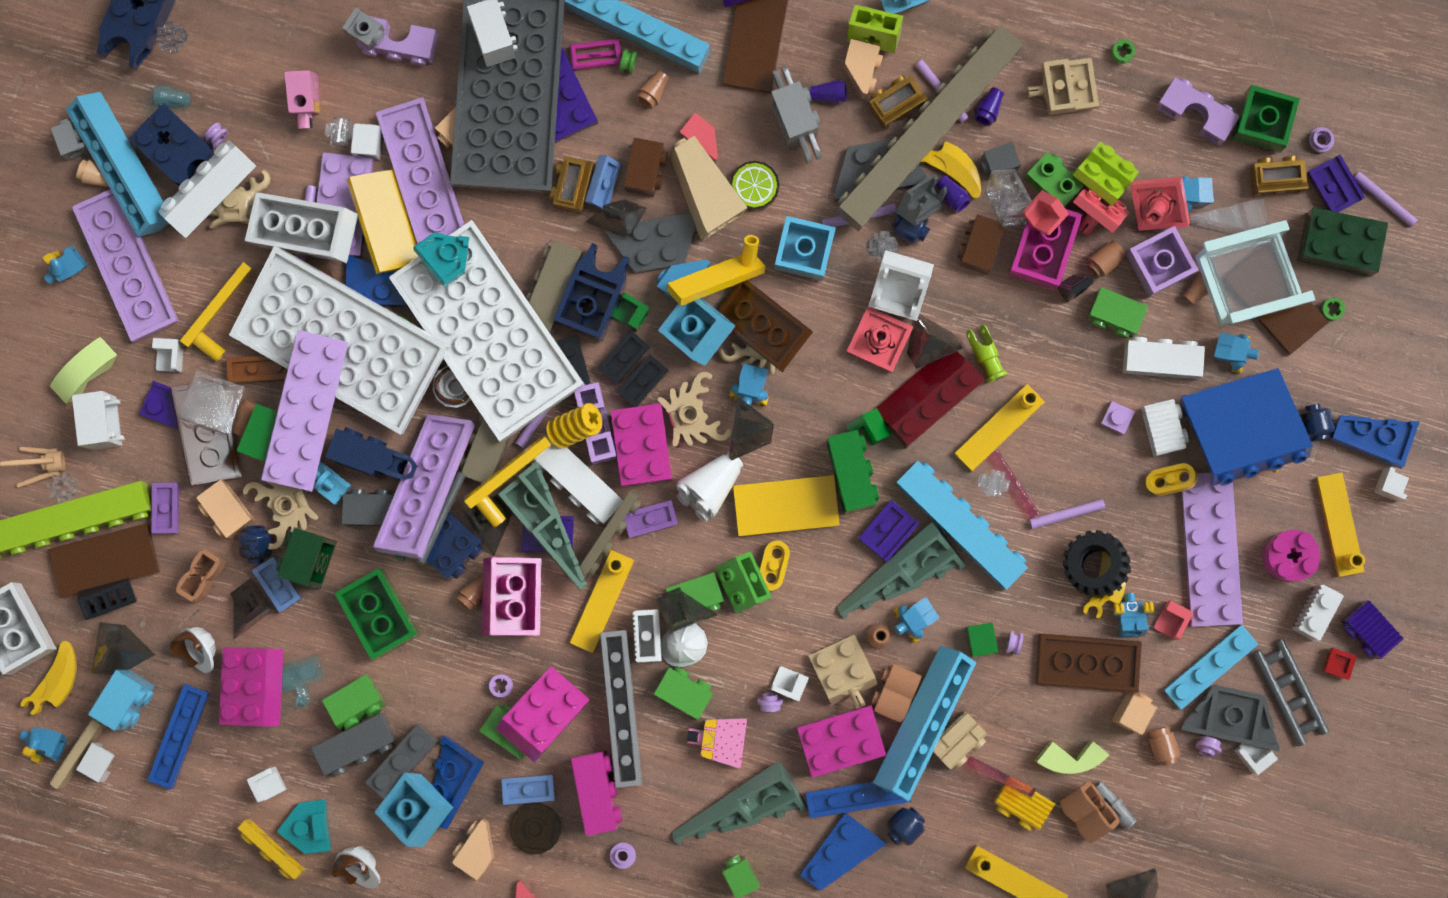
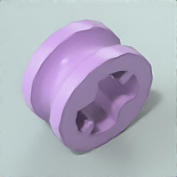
(216, 135)
(1014, 643)
(508, 687)

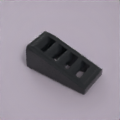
(1075, 286)
(103, 590)

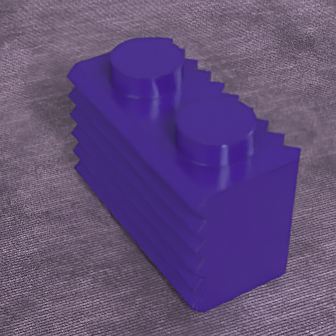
(1371, 630)

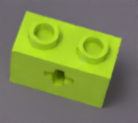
(875, 28)

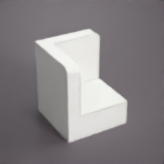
(367, 141)
(168, 354)
(1391, 485)
(789, 683)
(1255, 758)
(96, 762)
(266, 784)

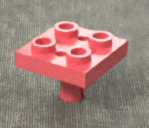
(1099, 211)
(1160, 211)
(896, 333)

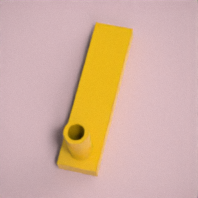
(720, 275)
(195, 334)
(999, 427)
(479, 495)
(1340, 525)
(602, 601)
(1009, 876)

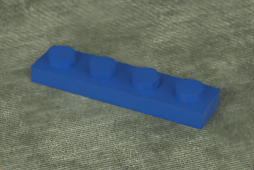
(178, 736)
(849, 799)

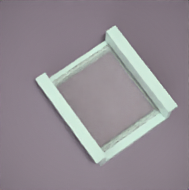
(1250, 274)

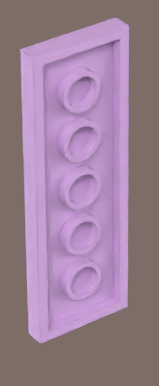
(420, 169)
(125, 267)
(304, 410)
(420, 499)
(1211, 553)

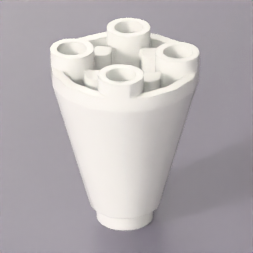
(709, 486)

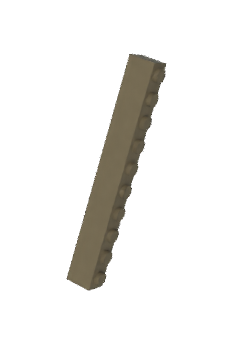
(929, 128)
(551, 283)

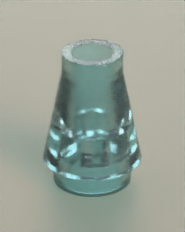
(170, 96)

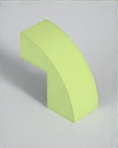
(82, 368)
(1058, 760)

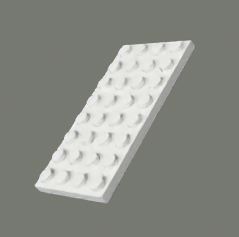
(493, 335)
(385, 357)

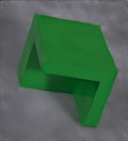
(631, 312)
(873, 426)
(981, 639)

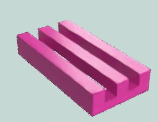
(599, 63)

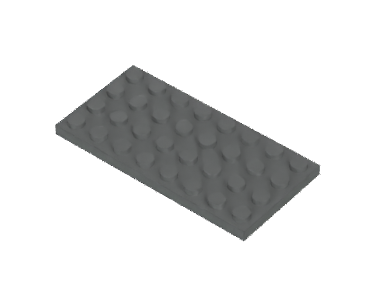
(511, 107)

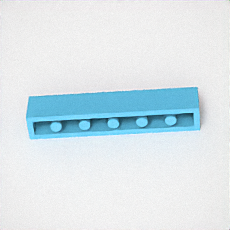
(644, 31)
(117, 162)
(961, 525)
(924, 723)

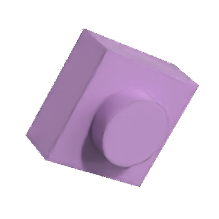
(1117, 418)

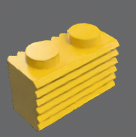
(1030, 810)

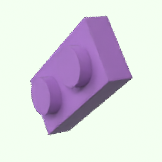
(165, 508)
(651, 519)

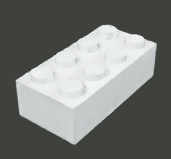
(301, 227)

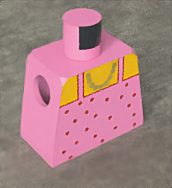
(300, 86)
(721, 740)

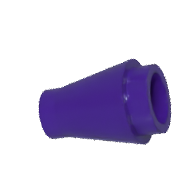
(829, 92)
(989, 107)
(956, 197)

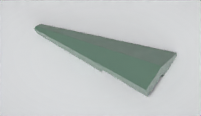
(534, 508)
(922, 558)
(760, 797)

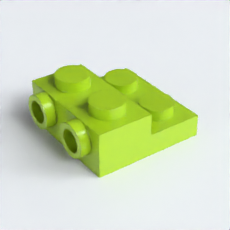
(1106, 173)

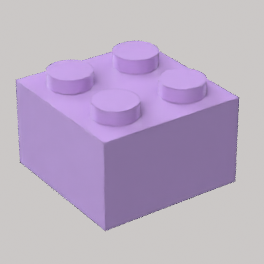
(1161, 261)

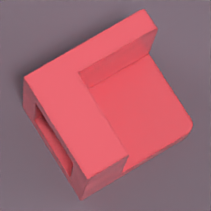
(1045, 213)
(1173, 620)

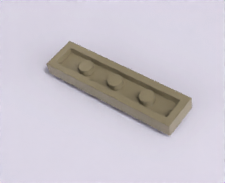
(615, 526)

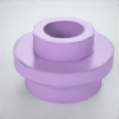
(1326, 134)
(770, 702)
(1208, 746)
(623, 847)

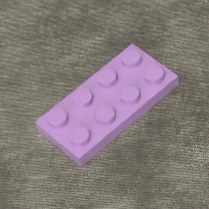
(335, 190)

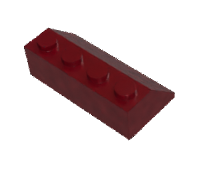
(929, 396)

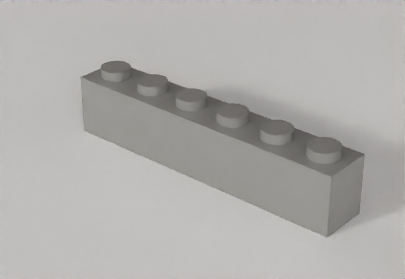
(621, 708)

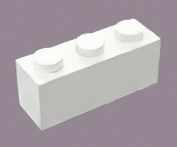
(1163, 358)

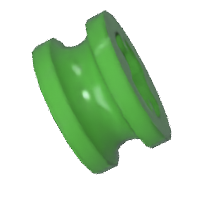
(1118, 45)
(628, 61)
(1340, 308)

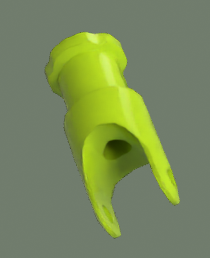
(986, 354)

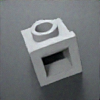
(368, 38)
(68, 140)

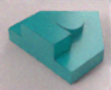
(443, 256)
(308, 827)

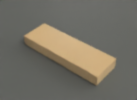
(77, 753)

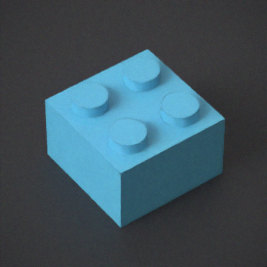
(804, 248)
(697, 329)
(122, 700)
(413, 810)

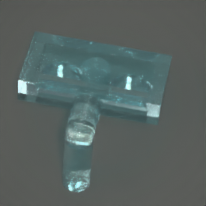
(302, 673)

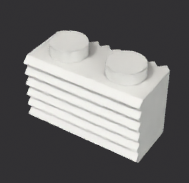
(1164, 427)
(1317, 612)
(647, 635)

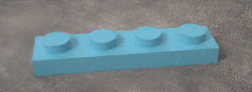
(1210, 667)

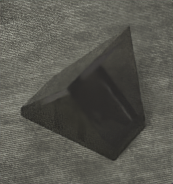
(618, 217)
(930, 342)
(749, 431)
(488, 534)
(248, 607)
(682, 610)
(118, 649)
(1136, 886)

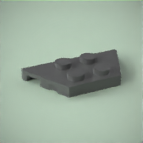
(858, 161)
(657, 243)
(1233, 717)

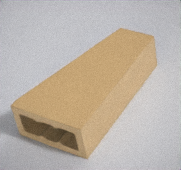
(705, 188)

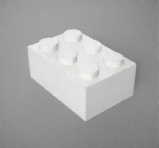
(21, 631)

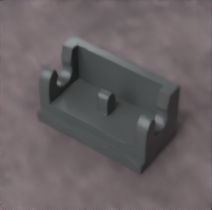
(921, 201)

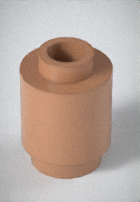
(1106, 259)
(1164, 746)

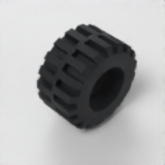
(1082, 549)

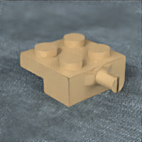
(1067, 86)
(843, 671)

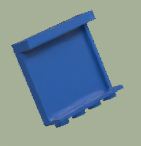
(1247, 427)

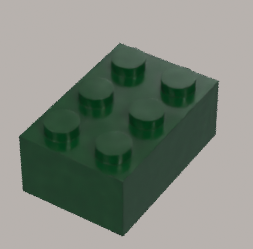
(1342, 242)
(306, 558)

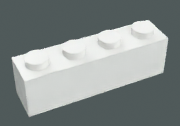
(207, 188)
(581, 482)

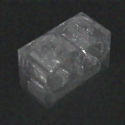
(1007, 197)

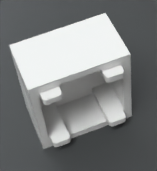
(492, 32)
(901, 285)
(97, 420)

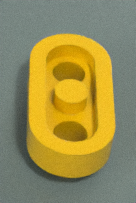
(1172, 479)
(773, 565)

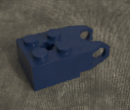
(133, 25)
(181, 154)
(593, 287)
(368, 455)

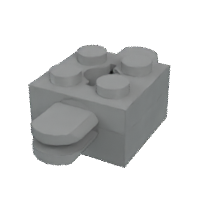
(794, 114)

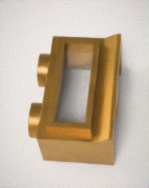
(896, 101)
(1278, 176)
(572, 184)

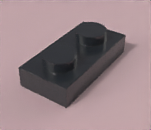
(572, 350)
(624, 357)
(642, 381)

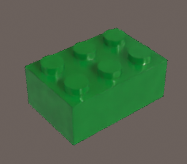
(852, 471)
(377, 614)

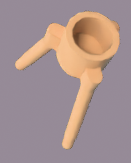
(52, 461)

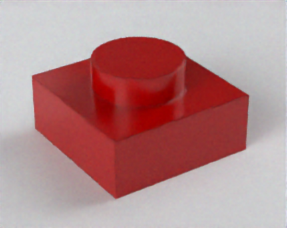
(1339, 663)

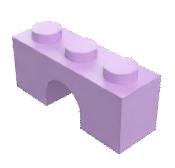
(417, 47)
(1217, 118)
(600, 446)

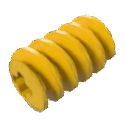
(574, 426)

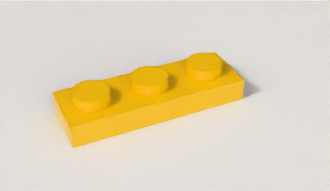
(270, 849)

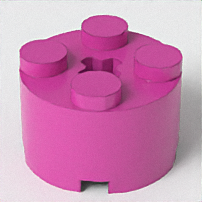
(1291, 570)

